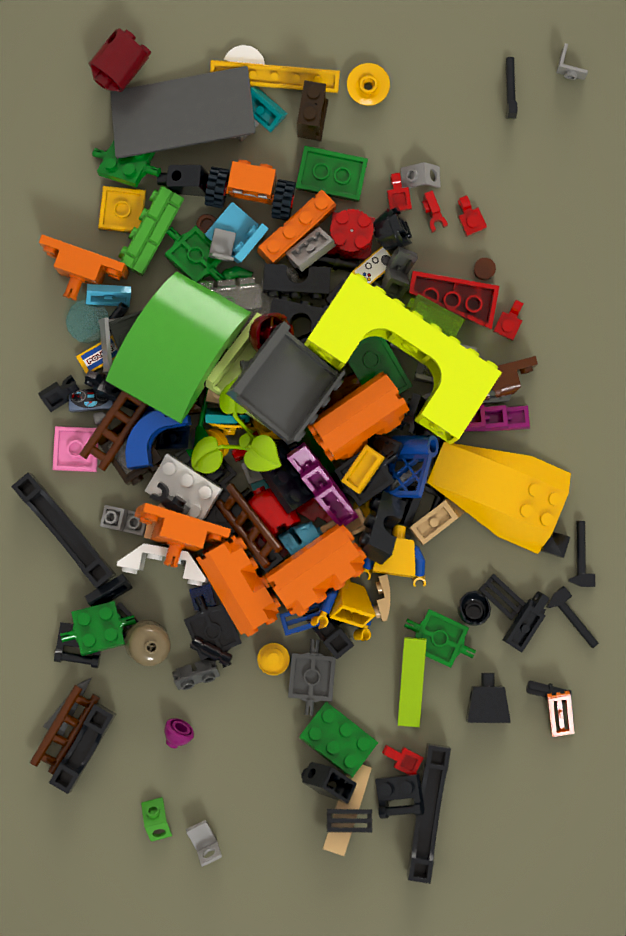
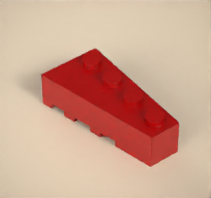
(462, 297)

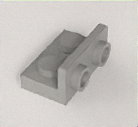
(310, 249)

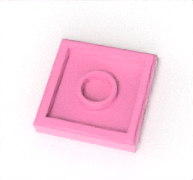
(67, 447)

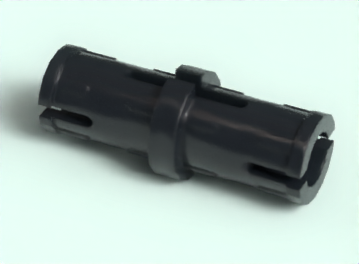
(337, 262)

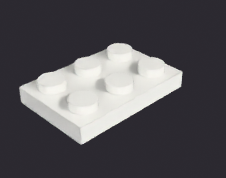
(186, 483)

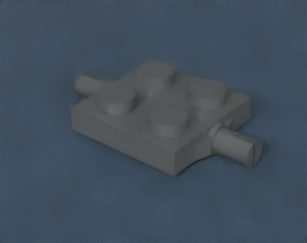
(312, 677)

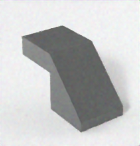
(395, 277)

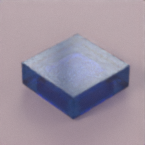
(207, 593)

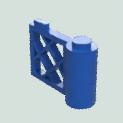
(415, 449)

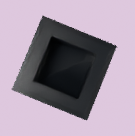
(556, 545)

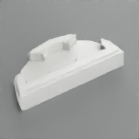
(244, 54)

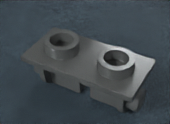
(186, 678)

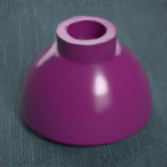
(178, 732)

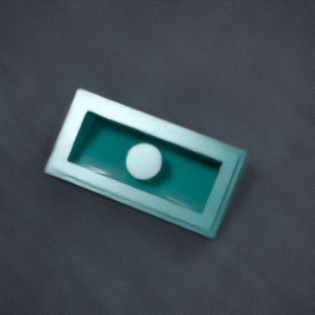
(266, 110)

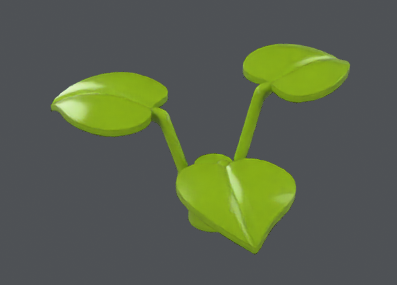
(260, 449)

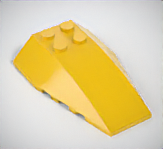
(503, 491)

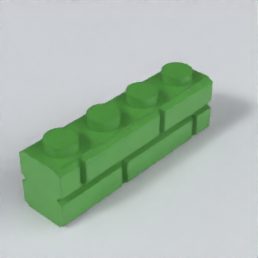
(151, 230)

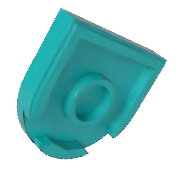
(216, 416)

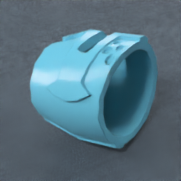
(299, 536)

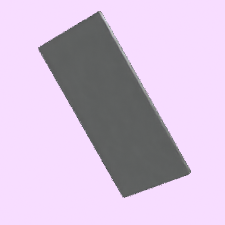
(182, 112)

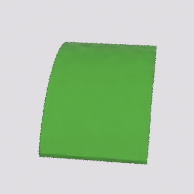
(176, 345)

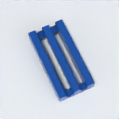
(301, 628)

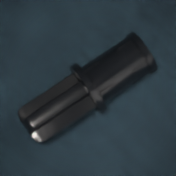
(542, 690)

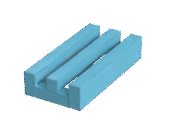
(108, 295)

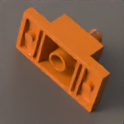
(81, 265)
(179, 531)

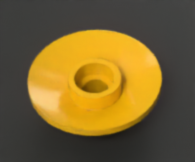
(368, 74)
(229, 429)

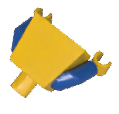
(405, 560)
(349, 606)

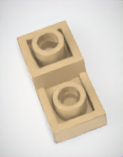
(383, 605)

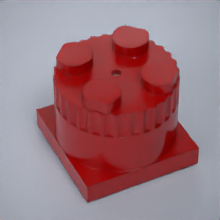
(352, 234)

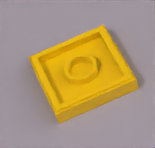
(121, 208)

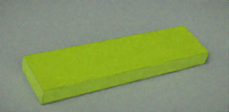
(412, 682)

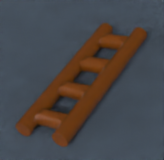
(118, 440)
(260, 527)
(63, 716)

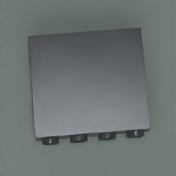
(285, 385)

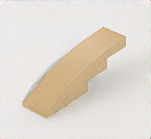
(337, 841)

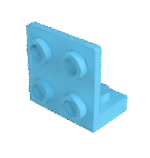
(246, 229)

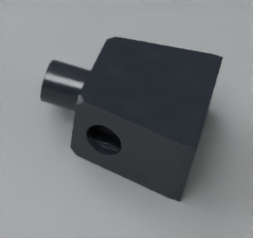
(185, 179)
(488, 702)
(319, 776)

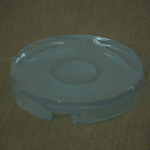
(83, 321)

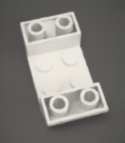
(136, 559)

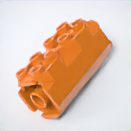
(358, 416)
(316, 568)
(238, 585)

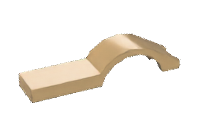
(436, 521)

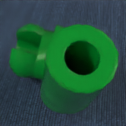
(236, 272)

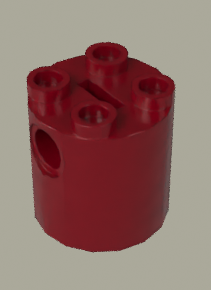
(118, 61)

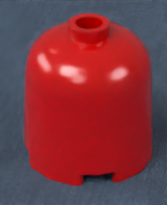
(271, 511)

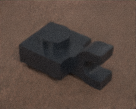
(56, 395)
(414, 405)
(172, 503)

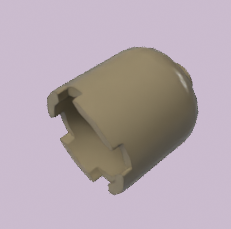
(140, 636)

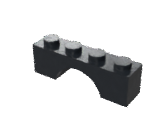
(83, 748)

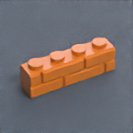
(296, 228)

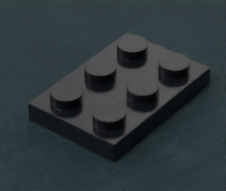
(287, 482)

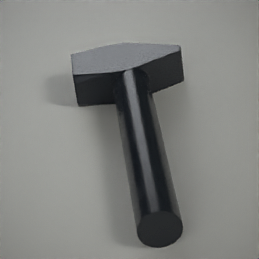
(511, 112)
(582, 579)
(559, 599)

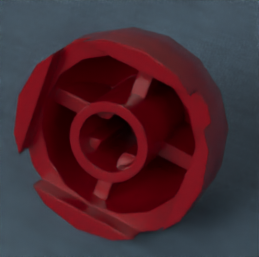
(264, 326)

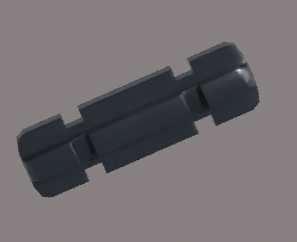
(211, 651)

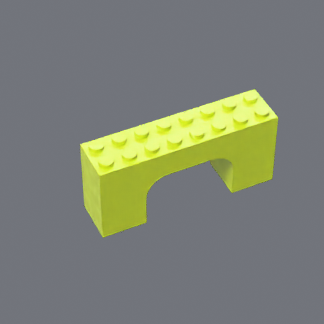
(457, 372)

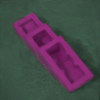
(500, 418)
(322, 485)

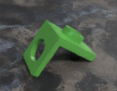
(155, 818)

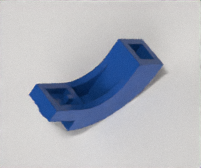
(142, 436)

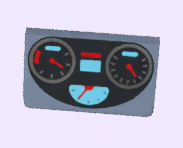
(87, 400)

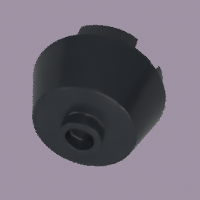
(392, 230)

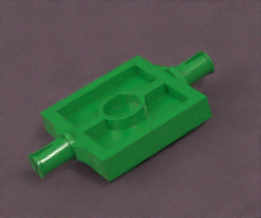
(127, 169)
(191, 254)
(98, 628)
(443, 637)

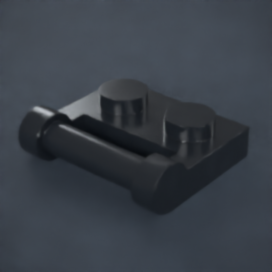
(60, 655)
(399, 788)

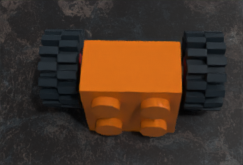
(251, 184)

